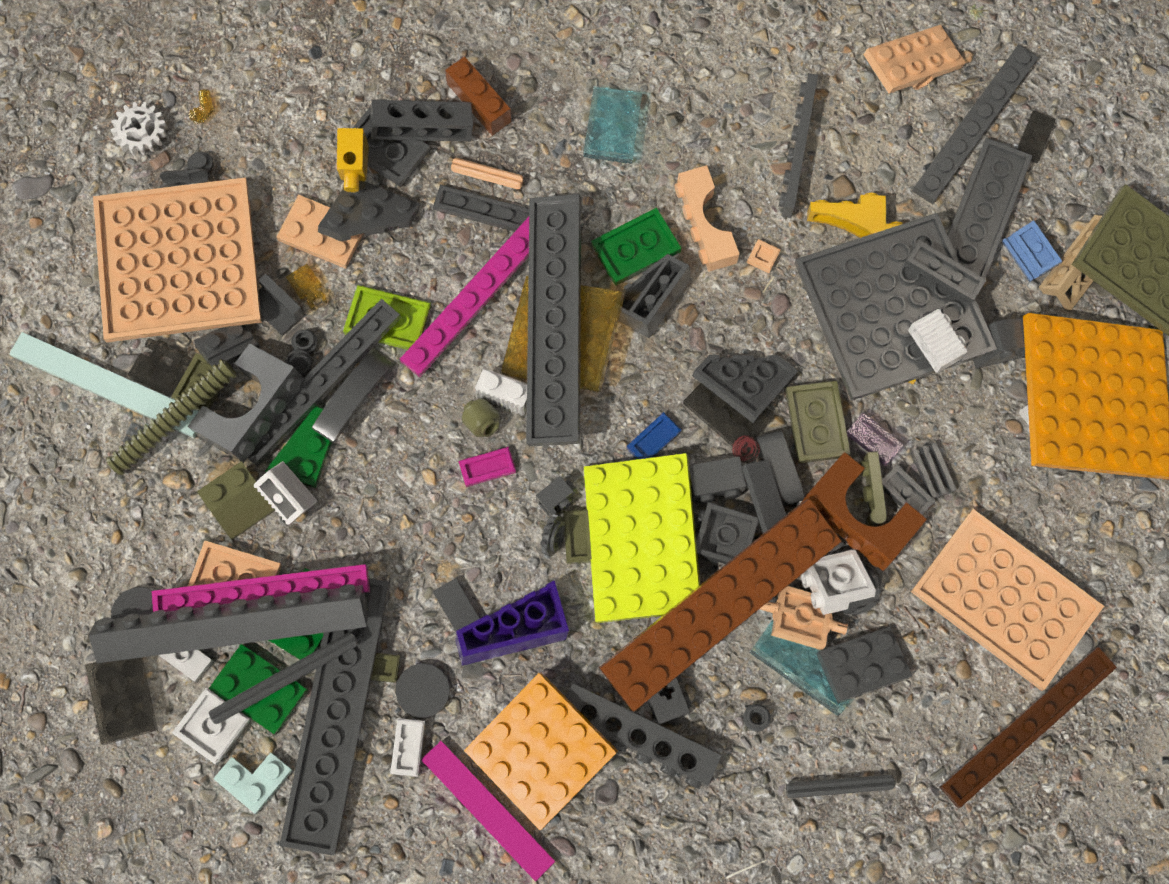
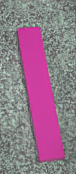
(488, 811)

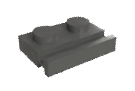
(225, 344)

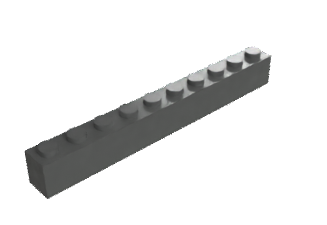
(229, 623)

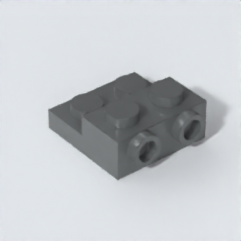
(723, 533)

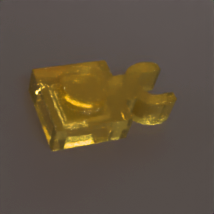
(306, 284)

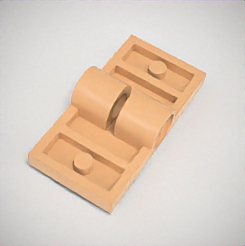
(914, 59)

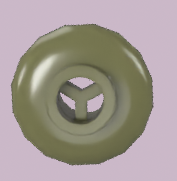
(481, 418)

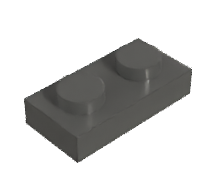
(905, 489)

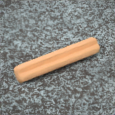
(487, 173)

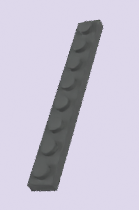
(975, 124)
(328, 375)

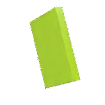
(412, 312)

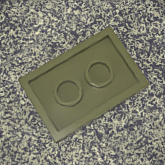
(817, 421)

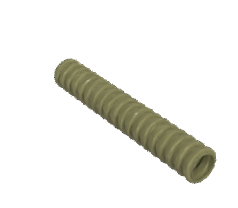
(171, 417)

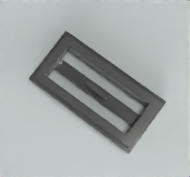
(942, 468)

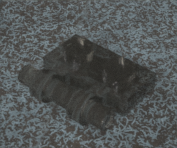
(157, 374)

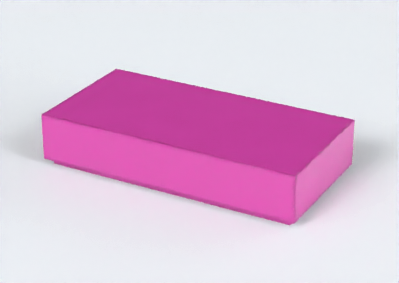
(487, 467)

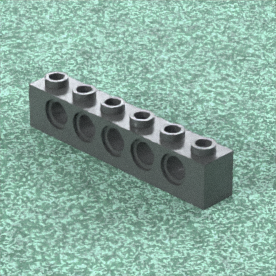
(705, 759)

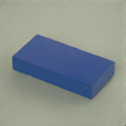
(654, 438)

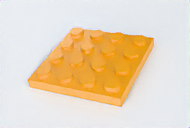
(540, 751)

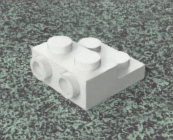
(837, 582)

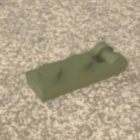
(873, 490)

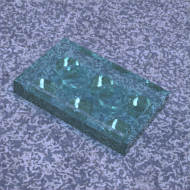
(612, 125)

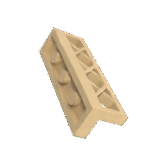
(1066, 274)

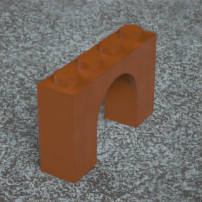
(878, 543)

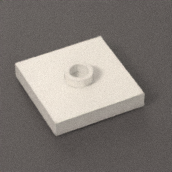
(205, 736)

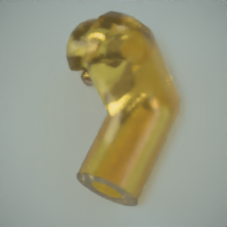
(205, 108)

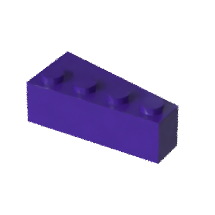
(515, 628)

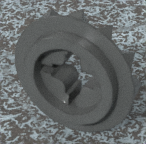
(553, 535)

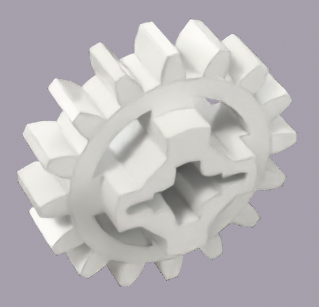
(127, 131)

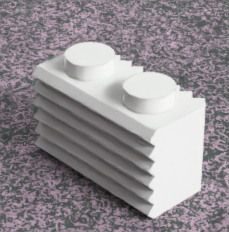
(938, 340)
(502, 391)
(285, 492)

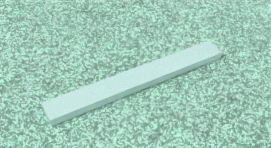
(94, 379)

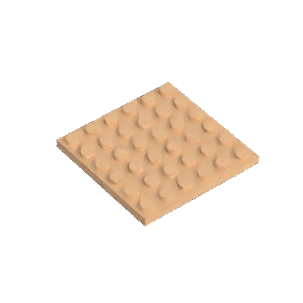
(176, 260)

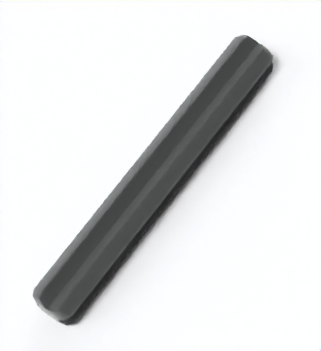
(840, 786)

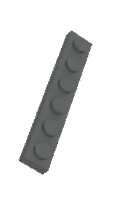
(796, 154)

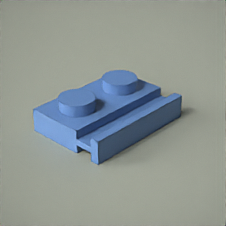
(1032, 251)

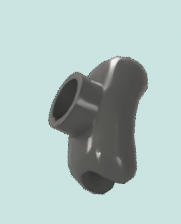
(183, 177)

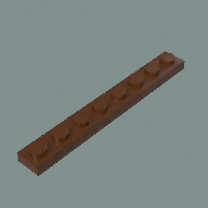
(1027, 727)

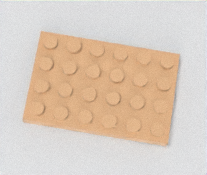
(1007, 599)

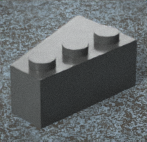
(653, 294)
(1009, 342)

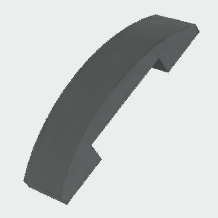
(351, 395)

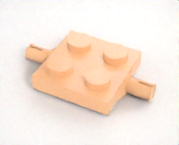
(799, 621)

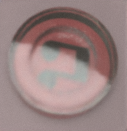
(746, 448)

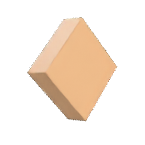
(763, 256)

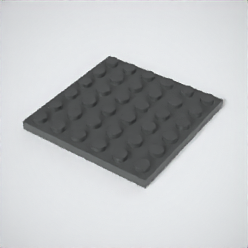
(872, 298)

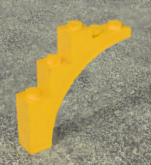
(859, 219)

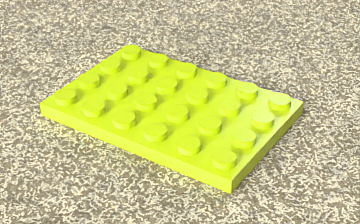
(641, 536)

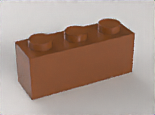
(473, 88)

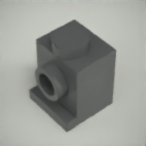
(556, 496)

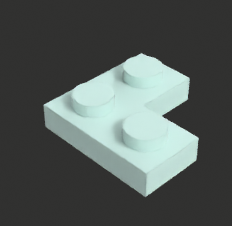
(256, 787)

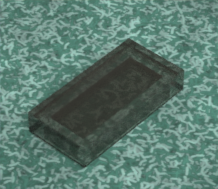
(1036, 135)

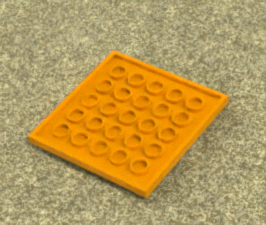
(1096, 396)

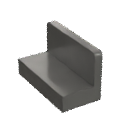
(278, 306)

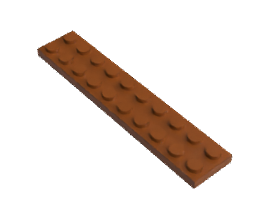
(719, 605)

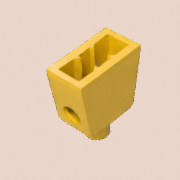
(352, 157)

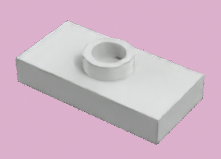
(190, 663)
(407, 747)

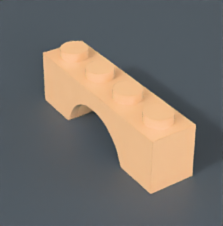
(716, 246)

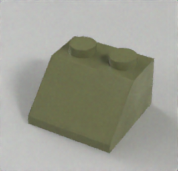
(235, 500)

